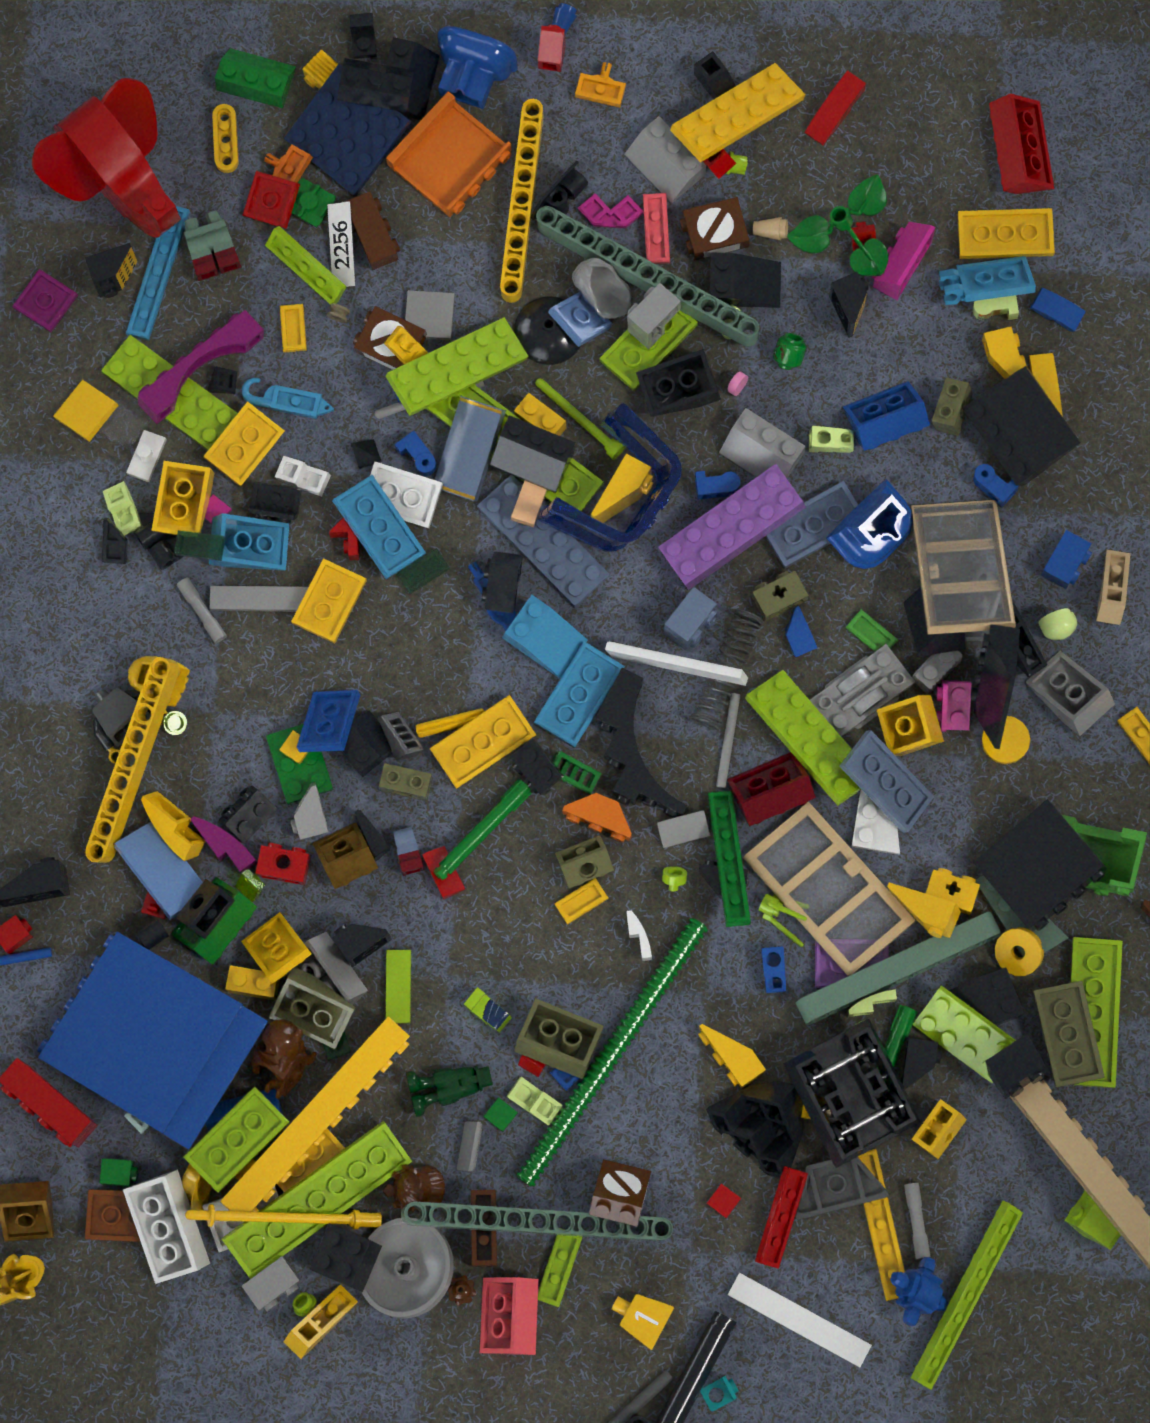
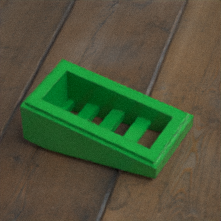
(558, 756)

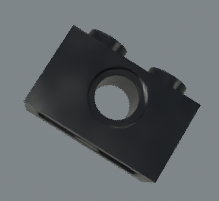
(205, 909)

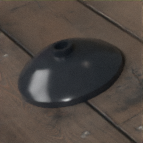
(543, 344)

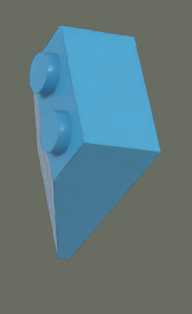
(251, 542)
(544, 636)

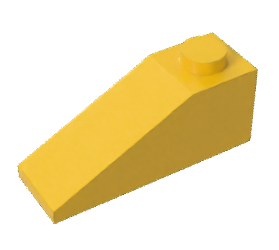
(933, 913)
(320, 1321)

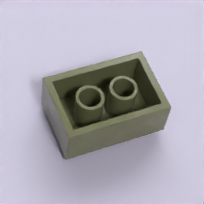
(558, 1038)

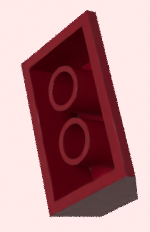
(771, 788)

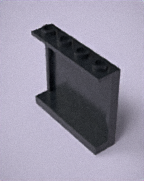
(1040, 866)

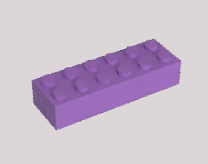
(732, 526)

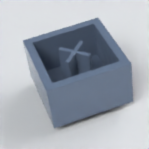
(690, 619)

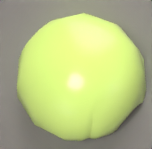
(1058, 624)

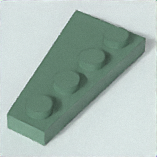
(1049, 935)

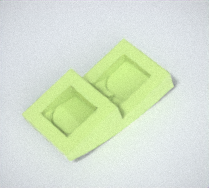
(122, 508)
(865, 1006)
(534, 1101)

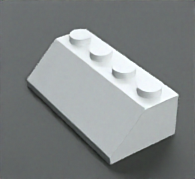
(167, 1236)

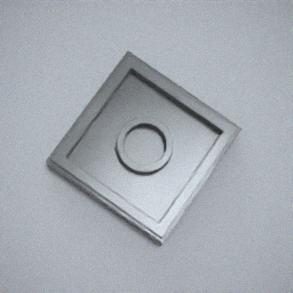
(431, 312)

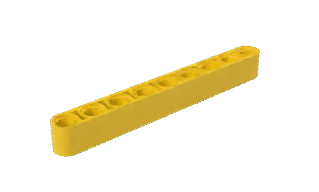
(526, 190)
(141, 753)

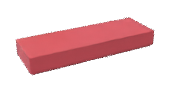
(656, 228)

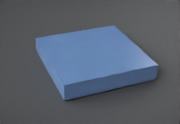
(579, 319)

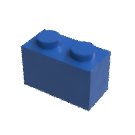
(1066, 559)

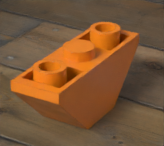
(600, 814)

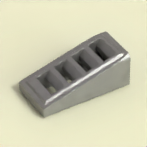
(401, 748)

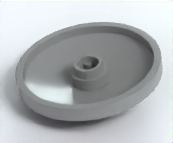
(410, 1269)

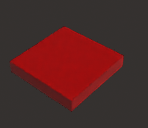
(271, 199)

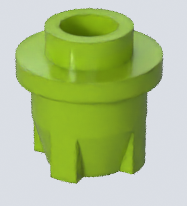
(741, 165)

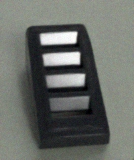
(375, 841)

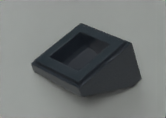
(223, 381)
(365, 453)

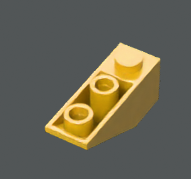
(1002, 351)
(738, 1059)

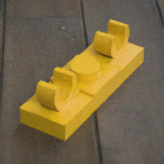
(404, 345)

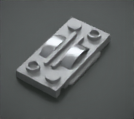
(862, 689)

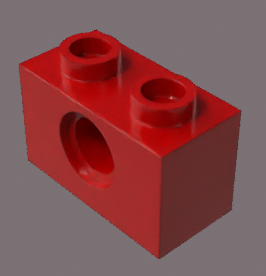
(294, 873)

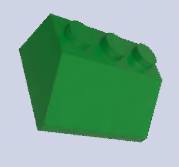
(254, 77)
(224, 932)

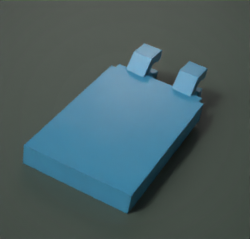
(987, 280)

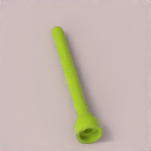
(612, 446)

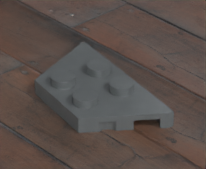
(838, 1188)

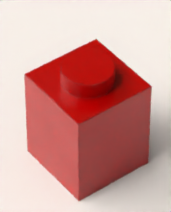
(14, 934)

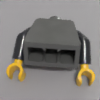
(113, 717)

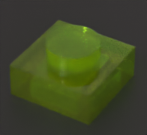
(250, 885)

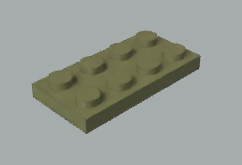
(1068, 1034)

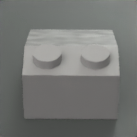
(1071, 693)

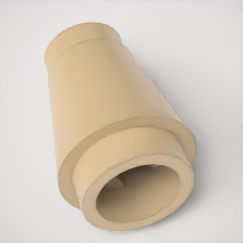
(771, 228)

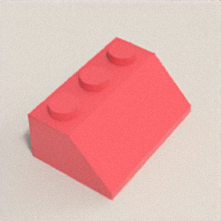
(509, 1316)

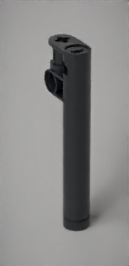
(696, 1371)

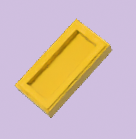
(293, 328)
(581, 901)

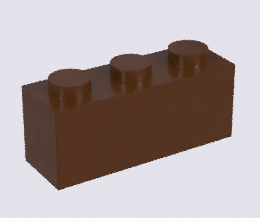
(373, 230)
(484, 1242)

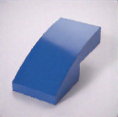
(1057, 308)

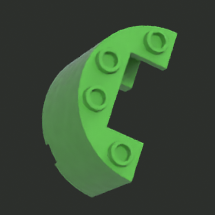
(1117, 851)

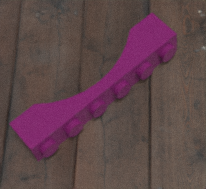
(235, 337)

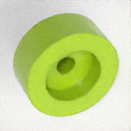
(674, 877)

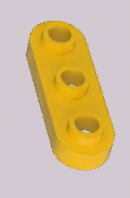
(225, 129)

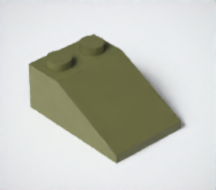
(312, 1008)

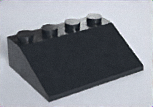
(1021, 426)
(995, 680)

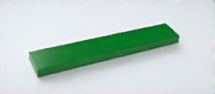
(729, 859)

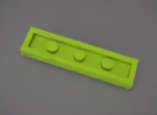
(305, 265)

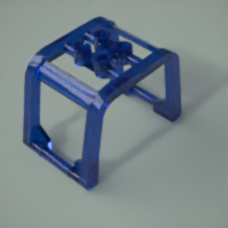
(666, 480)

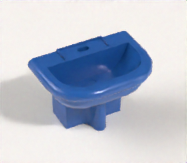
(472, 64)
(873, 528)

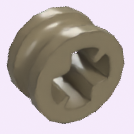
(338, 313)

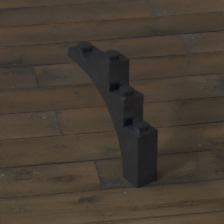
(635, 780)

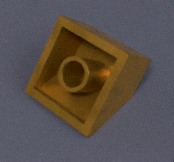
(345, 855)
(26, 1211)

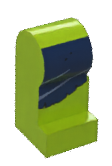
(487, 1010)

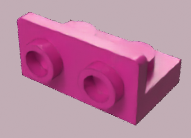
(955, 705)

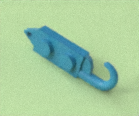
(288, 400)

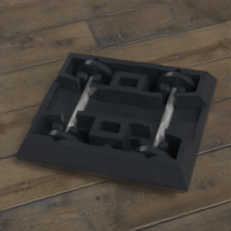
(851, 1093)

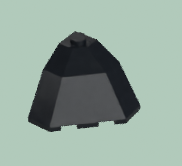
(763, 1122)

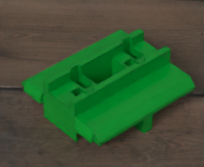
(312, 202)

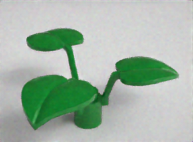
(866, 198)

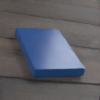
(328, 721)

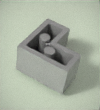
(649, 318)

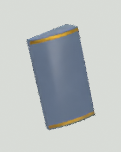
(469, 448)

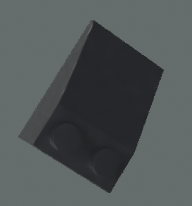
(745, 280)
(679, 384)
(37, 883)
(992, 997)

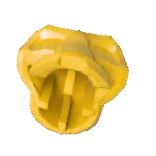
(20, 1277)

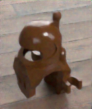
(283, 1054)

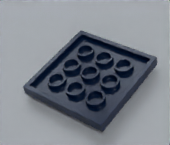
(346, 136)

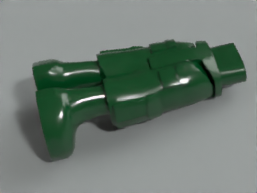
(450, 1085)

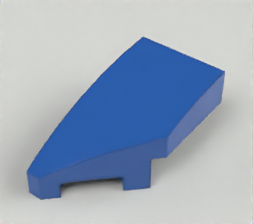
(799, 634)

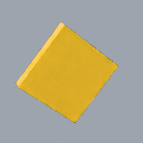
(85, 410)

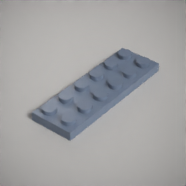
(551, 551)

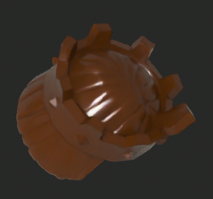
(416, 1185)

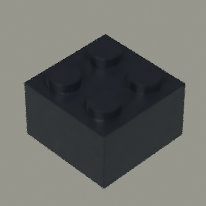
(345, 1257)

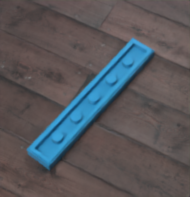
(156, 279)

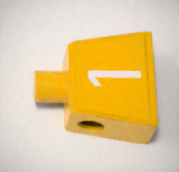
(643, 1318)

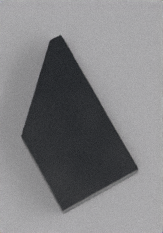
(114, 544)

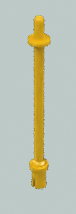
(354, 1219)

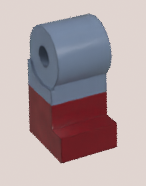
(408, 851)

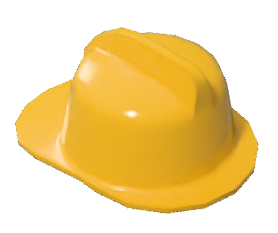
(196, 1188)

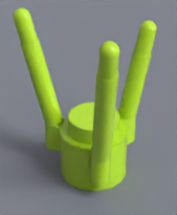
(773, 906)

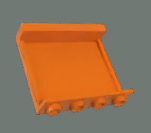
(448, 155)

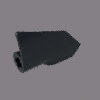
(566, 187)
(159, 545)

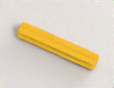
(446, 723)

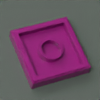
(45, 300)

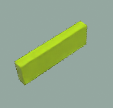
(398, 986)
(558, 1269)

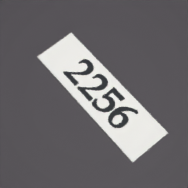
(341, 242)

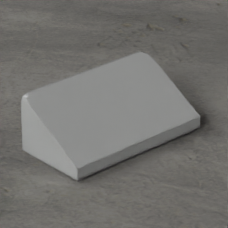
(683, 829)
(469, 1146)

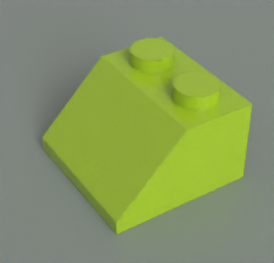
(1092, 1222)

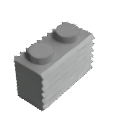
(935, 670)

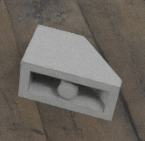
(309, 815)

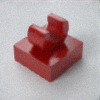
(863, 232)
(151, 908)

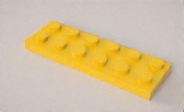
(737, 112)

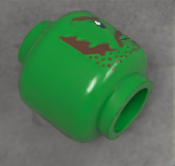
(789, 351)

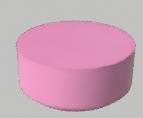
(737, 383)

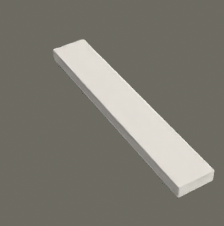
(676, 663)
(799, 1320)

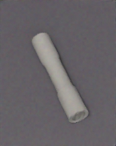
(209, 622)
(914, 1204)

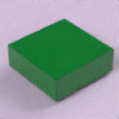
(500, 1114)

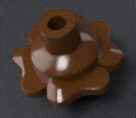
(461, 1290)

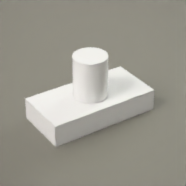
(146, 456)

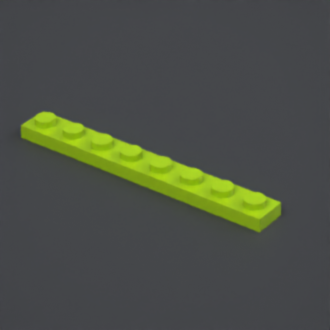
(966, 1295)

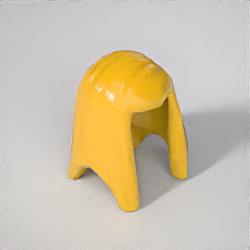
(138, 672)

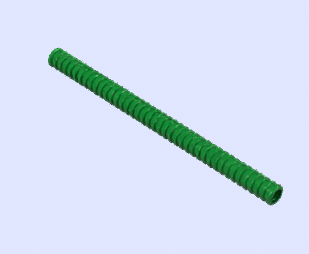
(612, 1052)

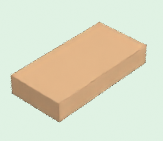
(528, 504)

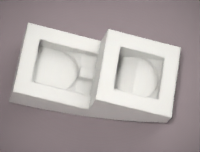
(302, 476)
(637, 930)

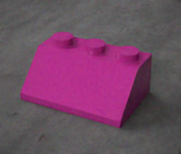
(904, 258)

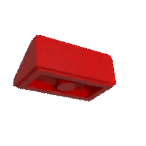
(448, 886)

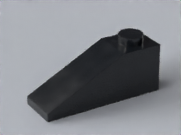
(1029, 656)

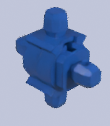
(919, 1291)

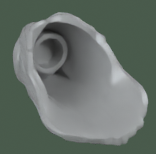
(602, 288)

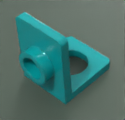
(728, 1388)

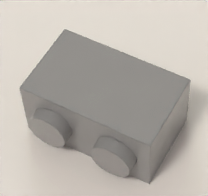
(272, 1284)

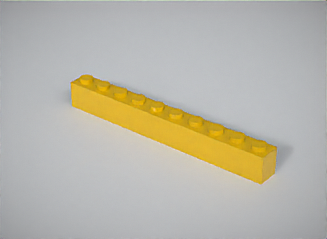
(315, 1118)

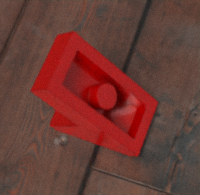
(351, 545)

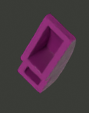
(224, 844)

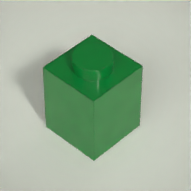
(118, 1172)

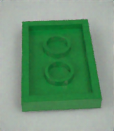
(297, 777)

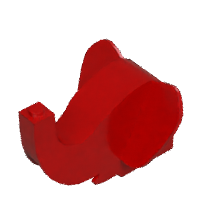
(104, 151)

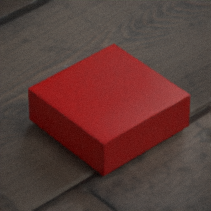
(723, 1201)

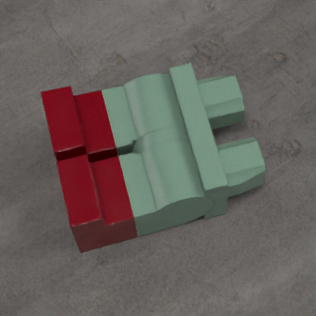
(210, 239)

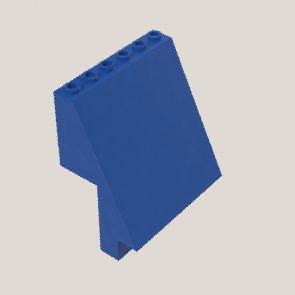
(152, 1039)

